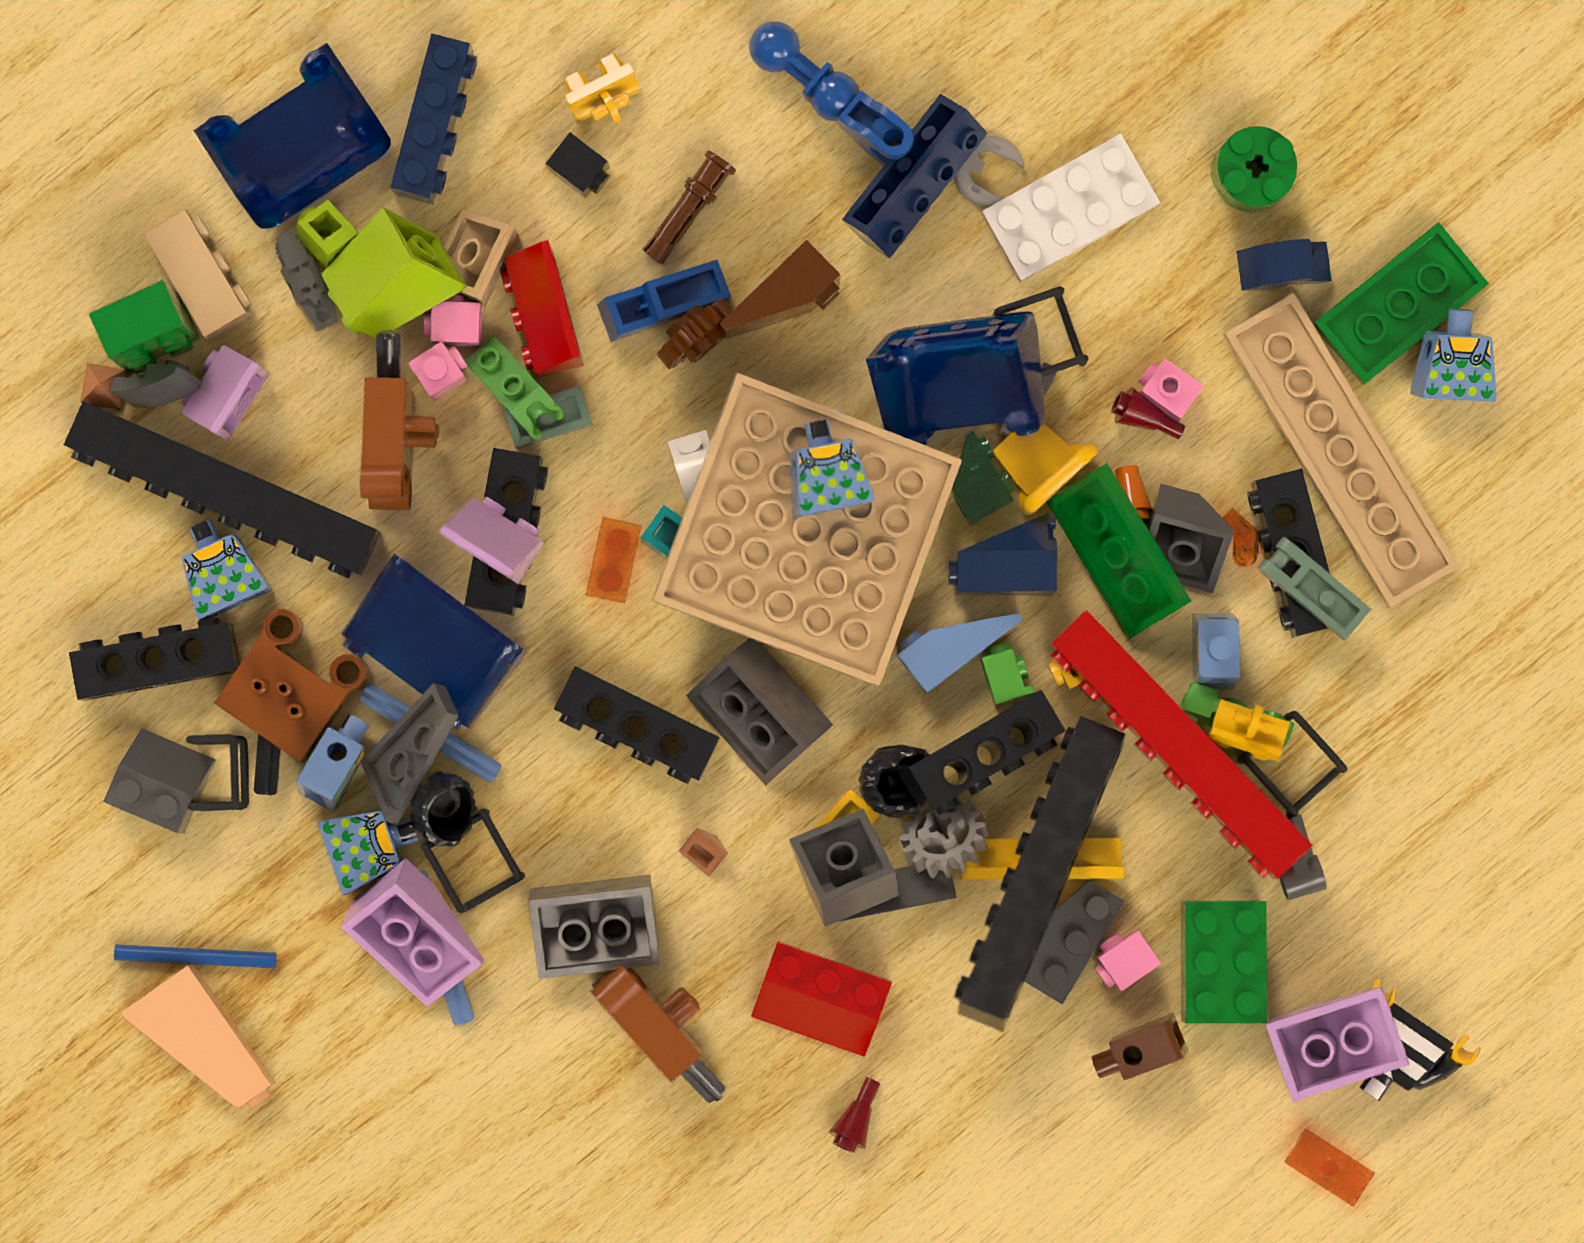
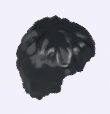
(883, 786)
(443, 808)

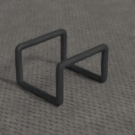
(1058, 293)
(233, 740)
(1292, 810)
(483, 815)

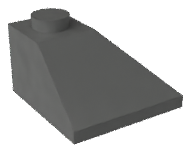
(1190, 536)

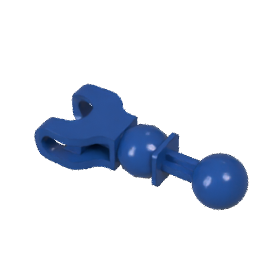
(832, 93)

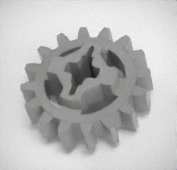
(931, 851)

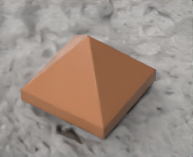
(98, 383)
(704, 850)

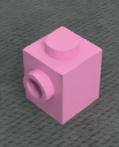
(455, 323)
(439, 370)
(1169, 388)
(1125, 960)

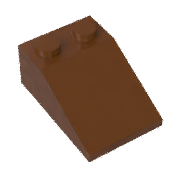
(787, 293)

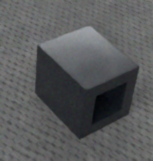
(579, 166)

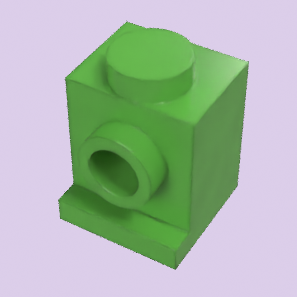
(1005, 673)

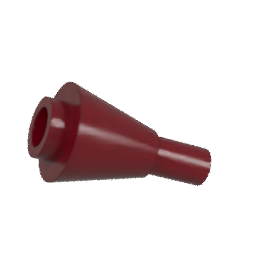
(1137, 411)
(853, 1125)

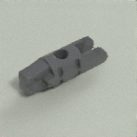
(305, 281)

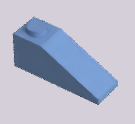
(945, 650)

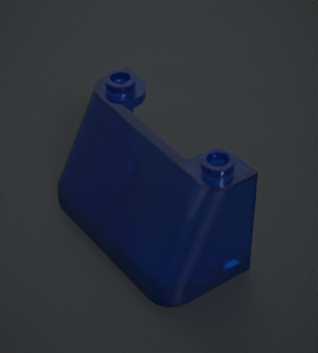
(297, 143)
(960, 376)
(432, 639)

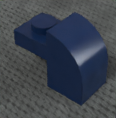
(1283, 264)

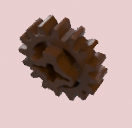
(694, 334)

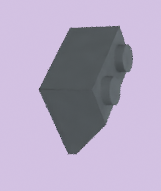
(159, 781)
(844, 867)

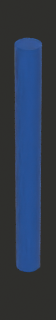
(195, 956)

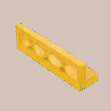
(1096, 860)

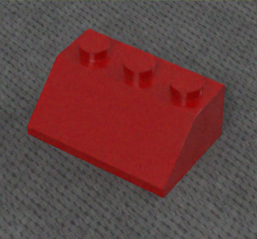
(541, 310)
(821, 998)

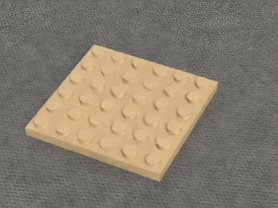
(813, 583)

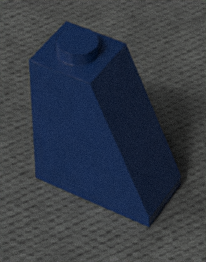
(1011, 562)

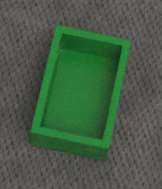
(145, 327)
(1223, 962)

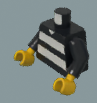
(1427, 1052)

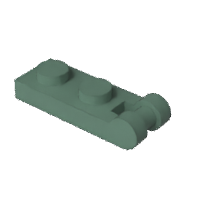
(1315, 589)

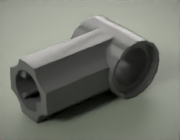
(1305, 874)

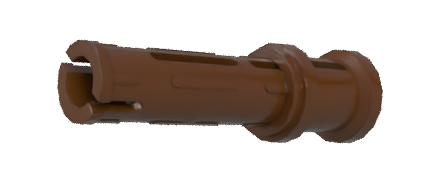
(699, 192)

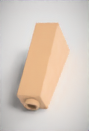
(200, 1034)

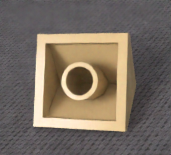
(479, 251)

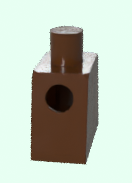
(1158, 1041)

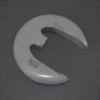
(965, 184)

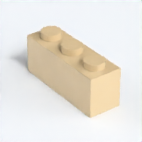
(199, 274)

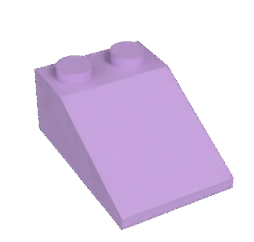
(493, 538)
(412, 933)
(1336, 1043)

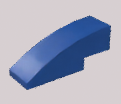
(662, 300)

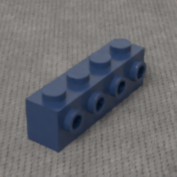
(432, 119)
(911, 184)

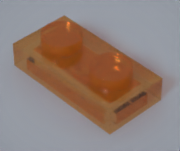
(613, 560)
(1329, 1167)

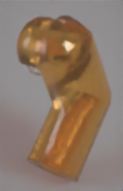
(1245, 539)

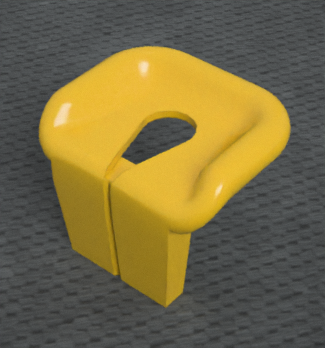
(1041, 464)

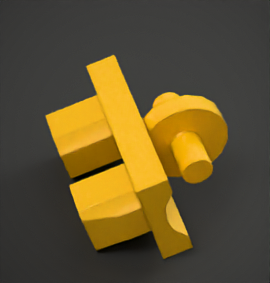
(604, 94)
(1249, 730)

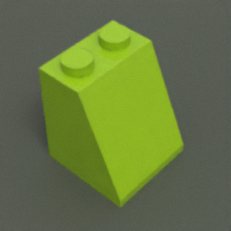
(390, 275)

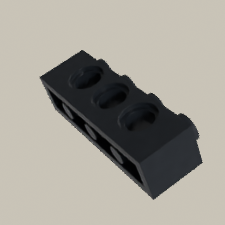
(505, 469)
(1291, 491)
(90, 661)
(585, 687)
(1031, 716)

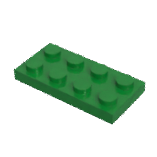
(1400, 303)
(1118, 551)

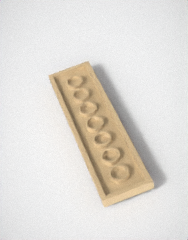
(1341, 450)

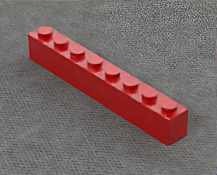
(1179, 745)

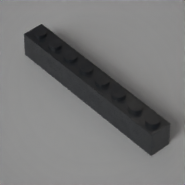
(221, 488)
(1040, 874)

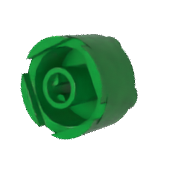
(1273, 155)

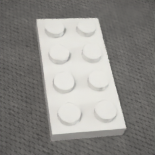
(1070, 207)

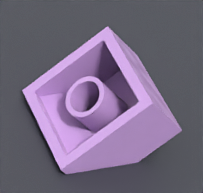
(225, 392)

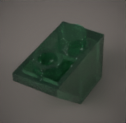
(978, 486)

